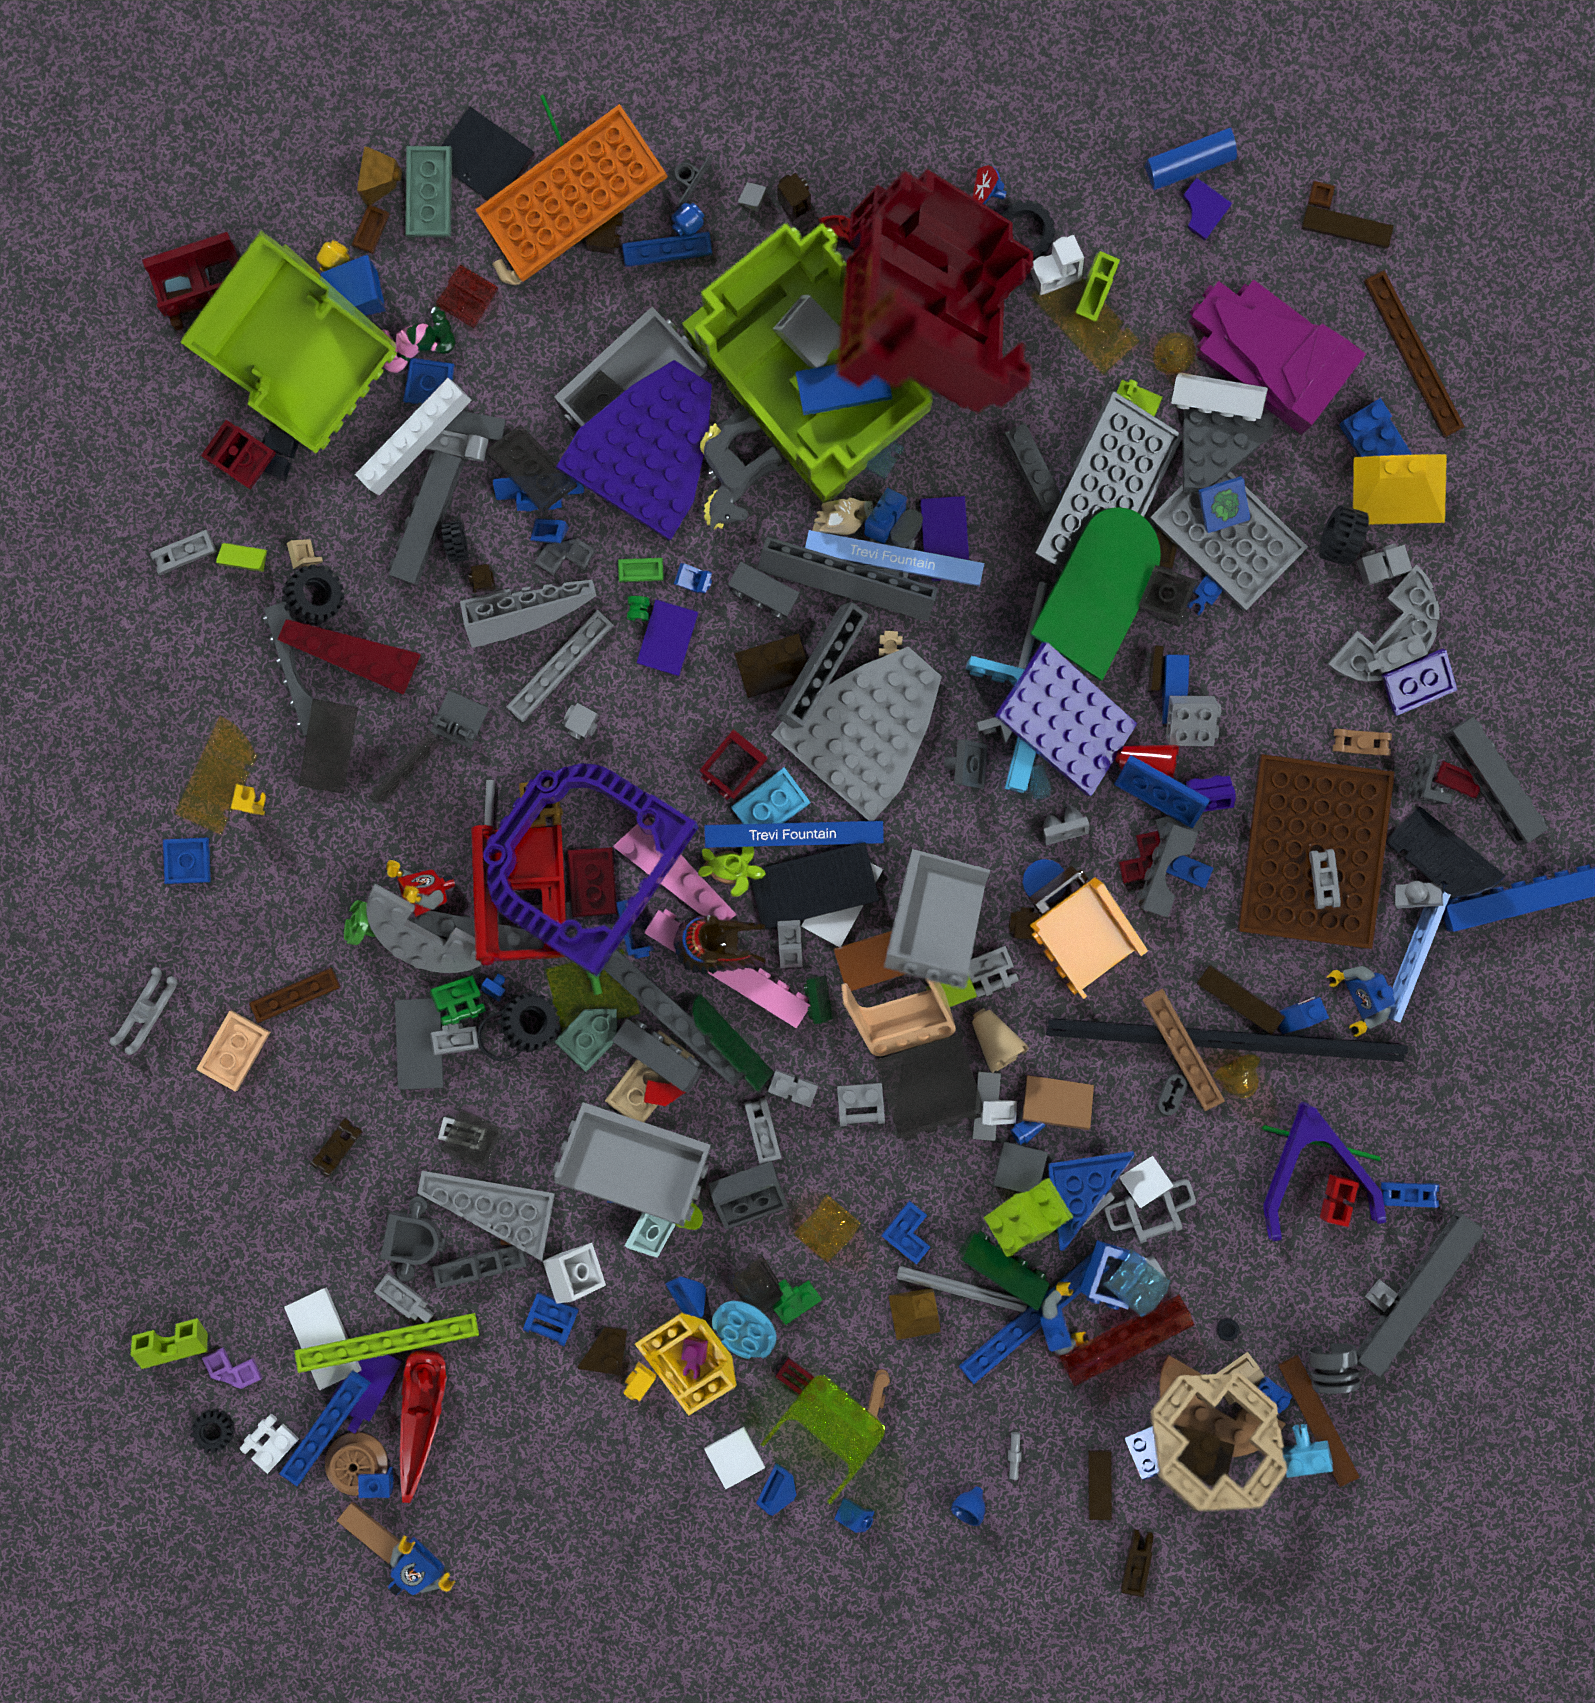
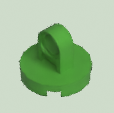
(358, 924)

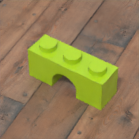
(151, 1349)

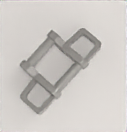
(1174, 1224)

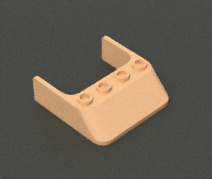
(903, 1021)

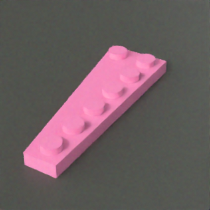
(680, 880)

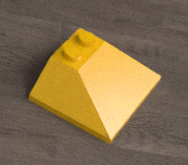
(1400, 488)
(666, 1348)

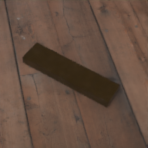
(1347, 227)
(1240, 999)

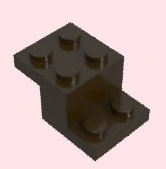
(1205, 1455)

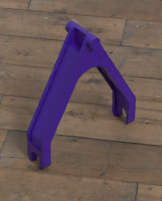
(1307, 1128)

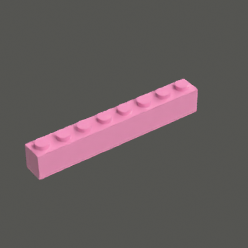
(748, 982)

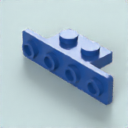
(507, 489)

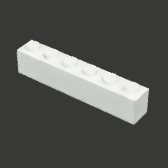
(413, 437)

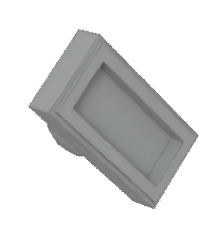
(1418, 895)

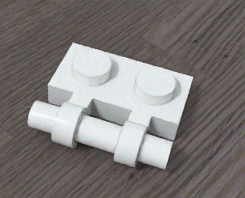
(276, 1446)

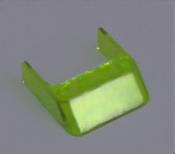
(836, 1422)

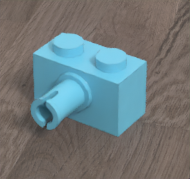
(1306, 1457)

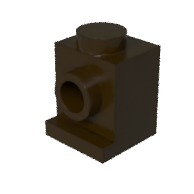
(481, 578)

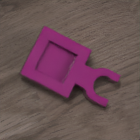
(694, 1353)

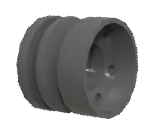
(1334, 1370)

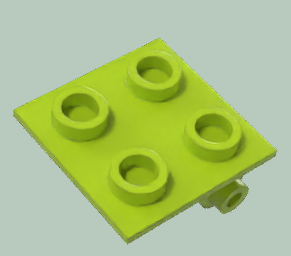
(1142, 398)

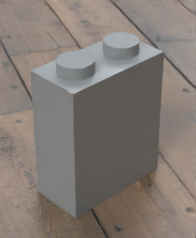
(809, 331)

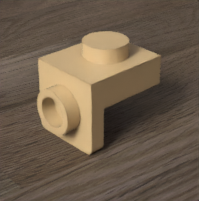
(302, 554)

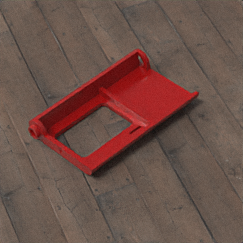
(537, 867)

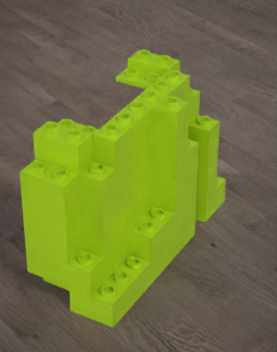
(760, 368)

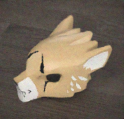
(842, 516)

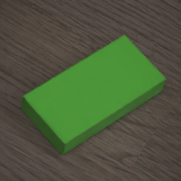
(640, 570)

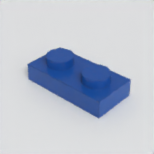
(1190, 870)

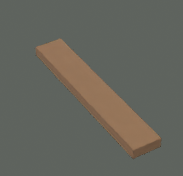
(1183, 1049)

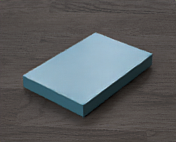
(772, 801)

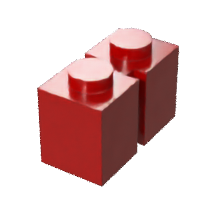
(1334, 1209)

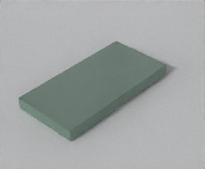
(428, 191)

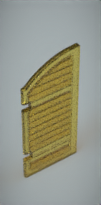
(1099, 340)
(216, 777)

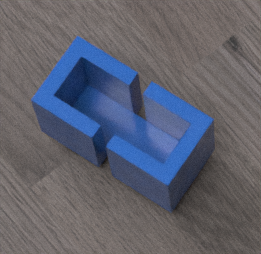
(881, 519)

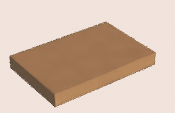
(1058, 1102)

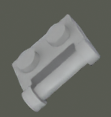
(860, 1096)

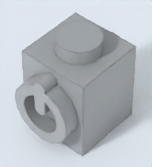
(580, 721)

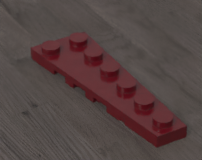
(368, 659)

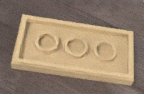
(630, 1091)

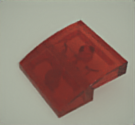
(473, 288)

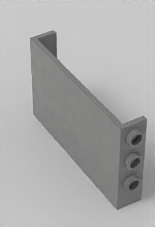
(633, 356)
(937, 919)
(632, 1164)

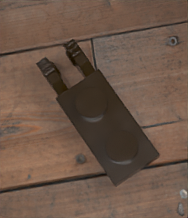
(1137, 1566)

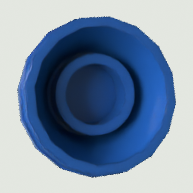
(970, 1507)

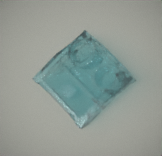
(1138, 1284)

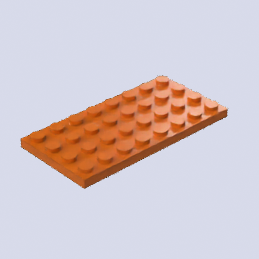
(571, 193)

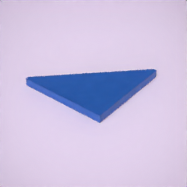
(1083, 1186)

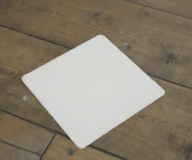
(1146, 1181)

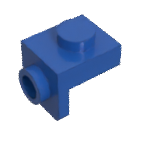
(693, 578)
(1275, 1393)
(854, 1516)

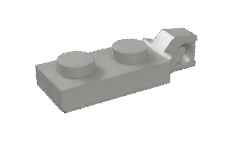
(1397, 655)
(403, 1298)

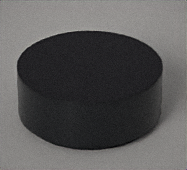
(1227, 1329)

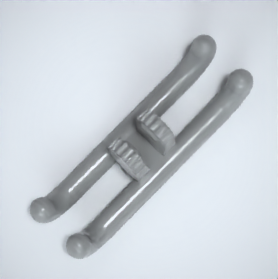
(145, 1011)

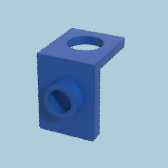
(375, 1485)

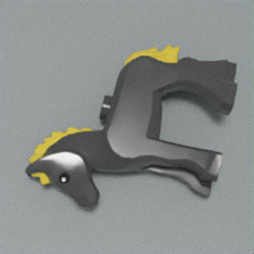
(730, 471)

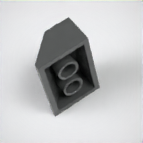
(748, 1195)

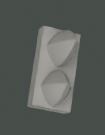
(1074, 826)

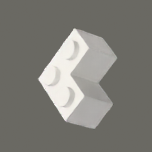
(1060, 267)

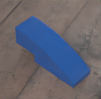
(1174, 681)

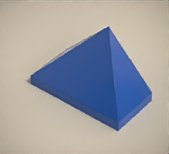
(549, 531)
(688, 1295)
(778, 1491)

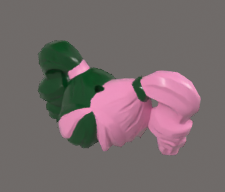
(421, 338)

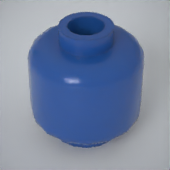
(687, 219)

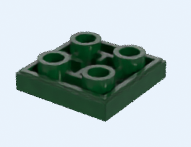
(819, 999)

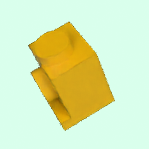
(639, 1382)

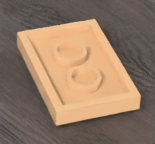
(233, 1050)

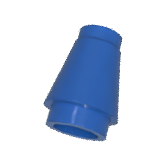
(1025, 1131)

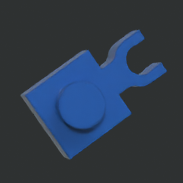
(1207, 592)

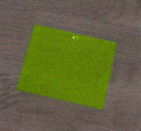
(574, 993)

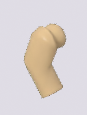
(505, 275)

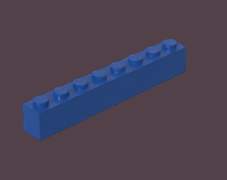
(1520, 898)

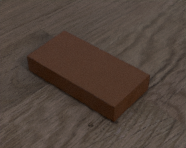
(370, 229)

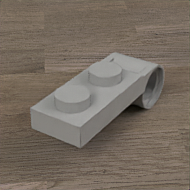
(460, 445)

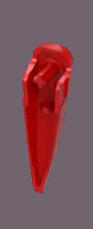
(421, 1408)

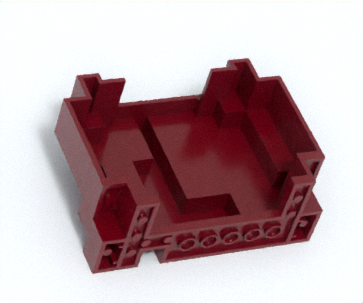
(932, 293)

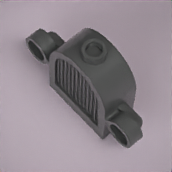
(411, 1238)

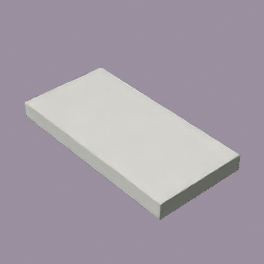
(836, 925)
(316, 1324)

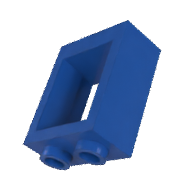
(1095, 1270)

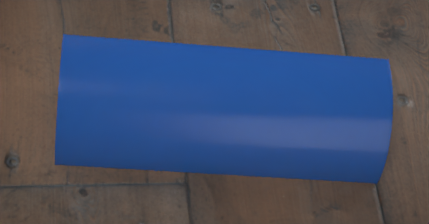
(1191, 159)

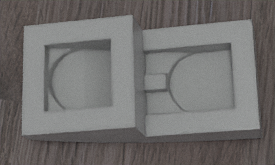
(790, 944)

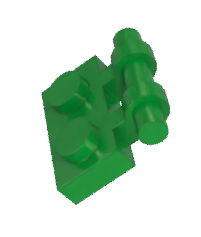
(454, 994)

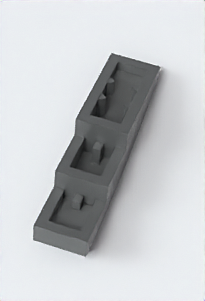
(479, 1266)

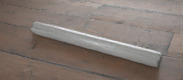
(961, 1289)

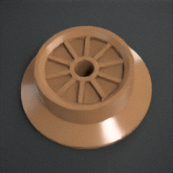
(355, 1449)

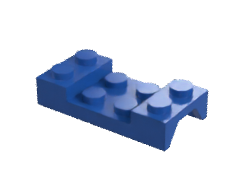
(1373, 432)

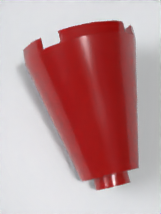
(1157, 756)

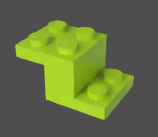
(1028, 1217)

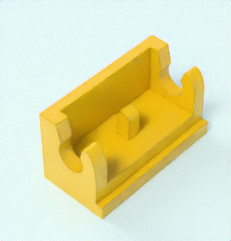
(245, 800)

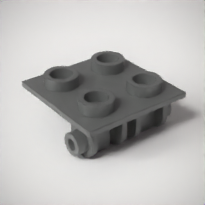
(459, 719)

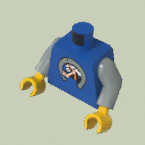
(1369, 993)
(1054, 1322)
(416, 1569)

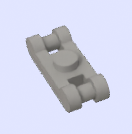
(1325, 879)

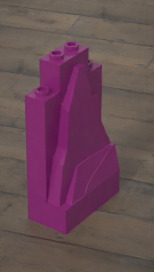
(1274, 347)

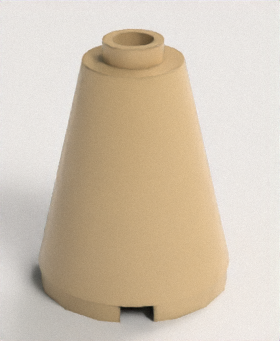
(997, 1040)

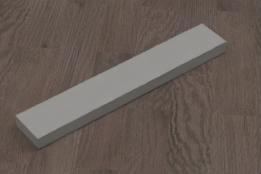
(560, 666)

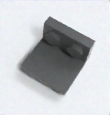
(1421, 786)

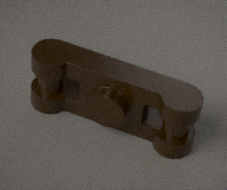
(336, 1147)

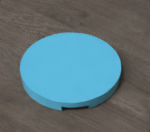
(744, 1329)

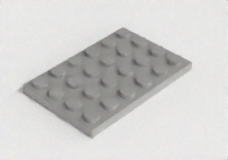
(1238, 558)

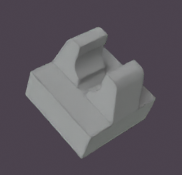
(1381, 1295)

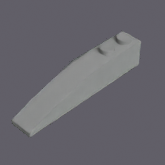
(507, 615)

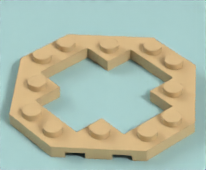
(1170, 1442)

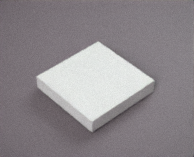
(734, 1457)

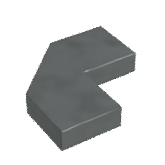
(555, 554)

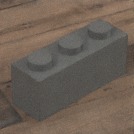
(763, 591)

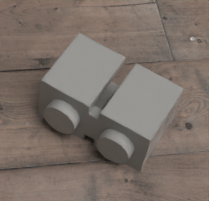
(1384, 565)
(801, 1092)

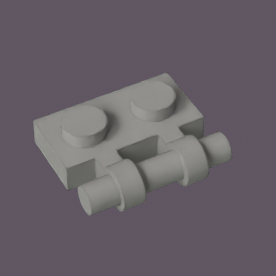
(990, 964)

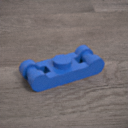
(1410, 1194)

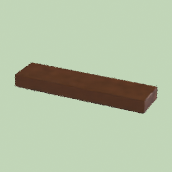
(294, 995)

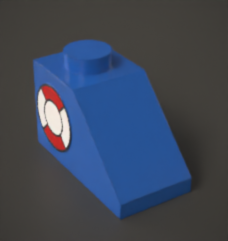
(1303, 1015)

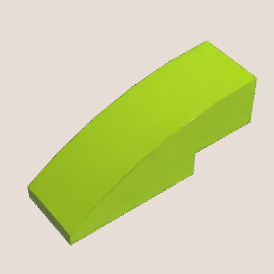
(1097, 286)

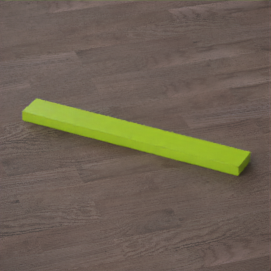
(386, 1342)

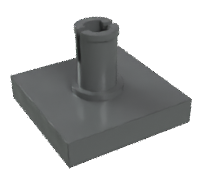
(968, 764)

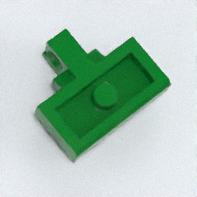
(795, 1300)

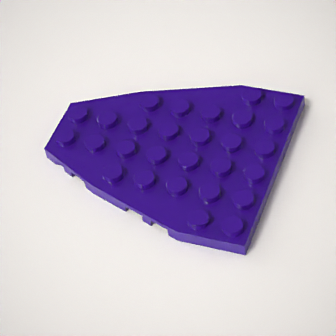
(646, 448)

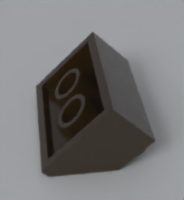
(771, 665)

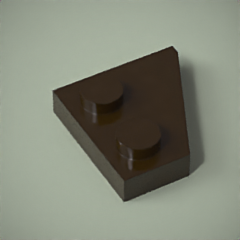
(606, 1352)

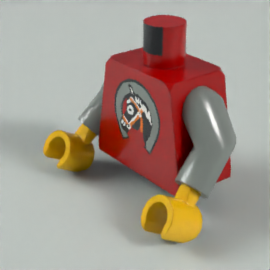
(421, 888)

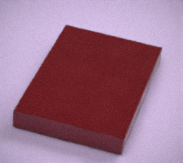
(592, 882)

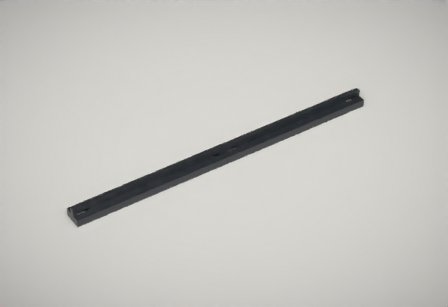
(1251, 1041)

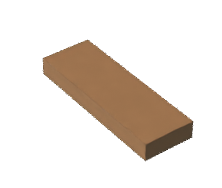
(368, 1531)

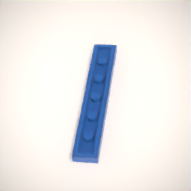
(325, 1428)

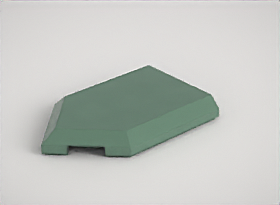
(589, 1036)

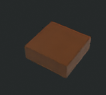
(1321, 194)

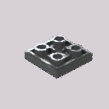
(1019, 1167)

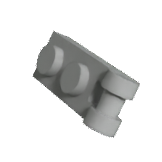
(183, 552)
(763, 1131)

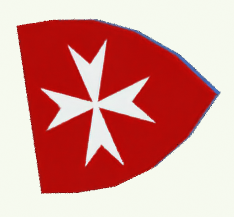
(988, 184)

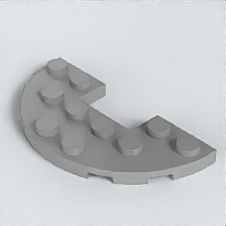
(1419, 615)
(414, 944)

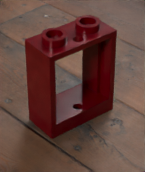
(748, 748)

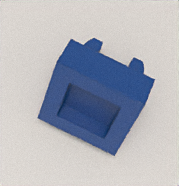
(494, 988)

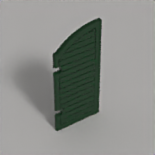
(730, 1043)

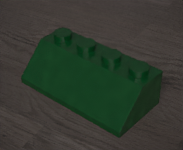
(1005, 1271)

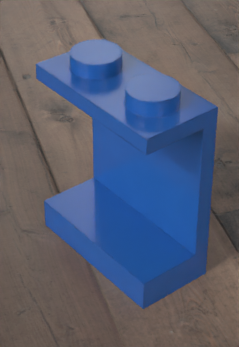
(638, 953)

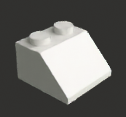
(574, 1273)

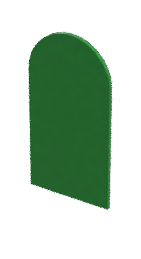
(1100, 589)

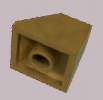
(377, 175)
(914, 1313)

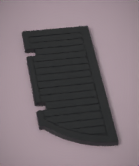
(1443, 856)

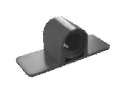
(691, 183)

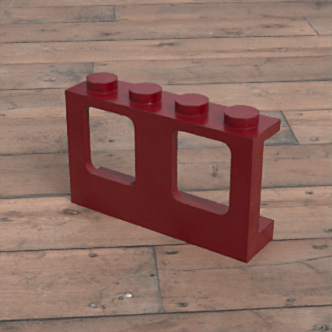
(189, 261)

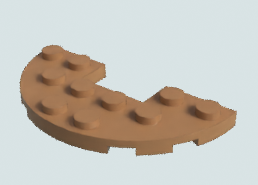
(1203, 1418)

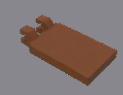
(864, 962)

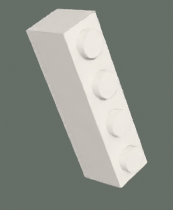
(1219, 396)

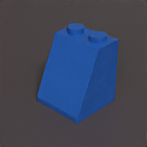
(358, 284)

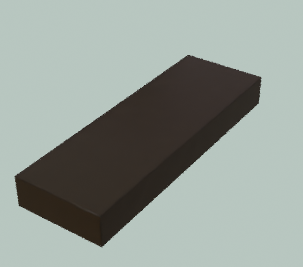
(1099, 1485)

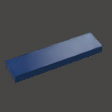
(666, 249)

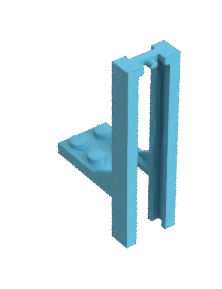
(1023, 754)

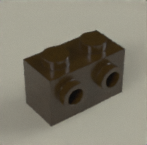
(794, 195)

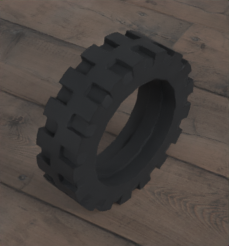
(1043, 218)

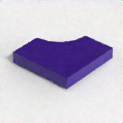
(1206, 208)

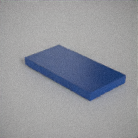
(824, 391)
(1161, 791)

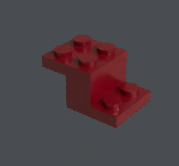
(238, 454)

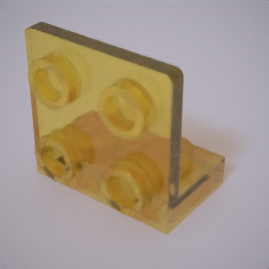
(827, 1229)

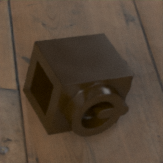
(1020, 923)

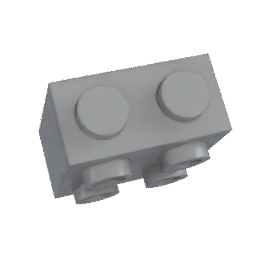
(1192, 720)

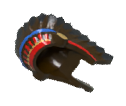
(711, 945)

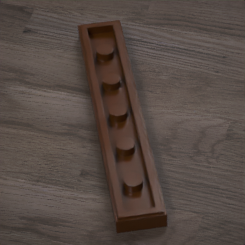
(1317, 1418)

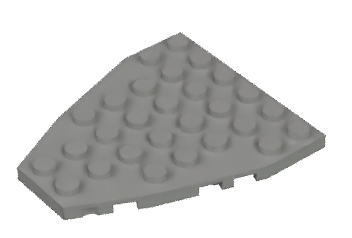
(868, 729)

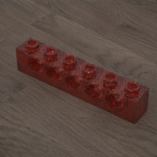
(1127, 1340)

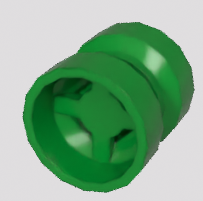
(638, 608)

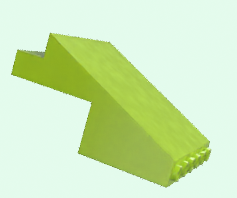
(290, 342)

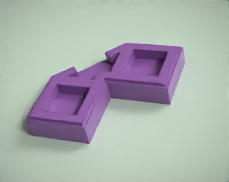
(221, 1369)

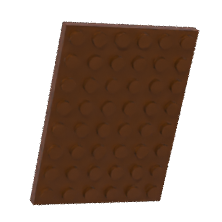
(1308, 809)

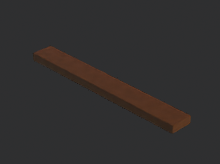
(1414, 354)

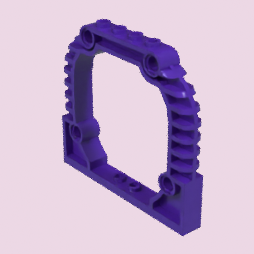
(590, 946)

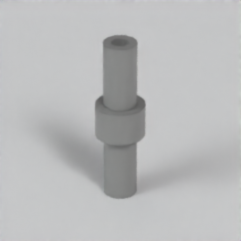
(1014, 1455)

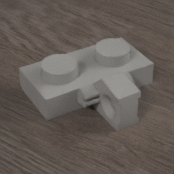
(454, 1039)

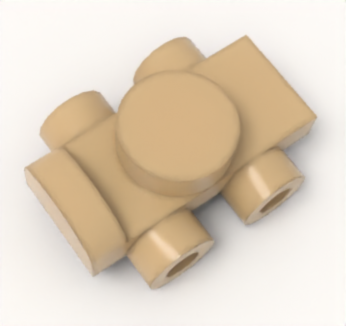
(890, 640)

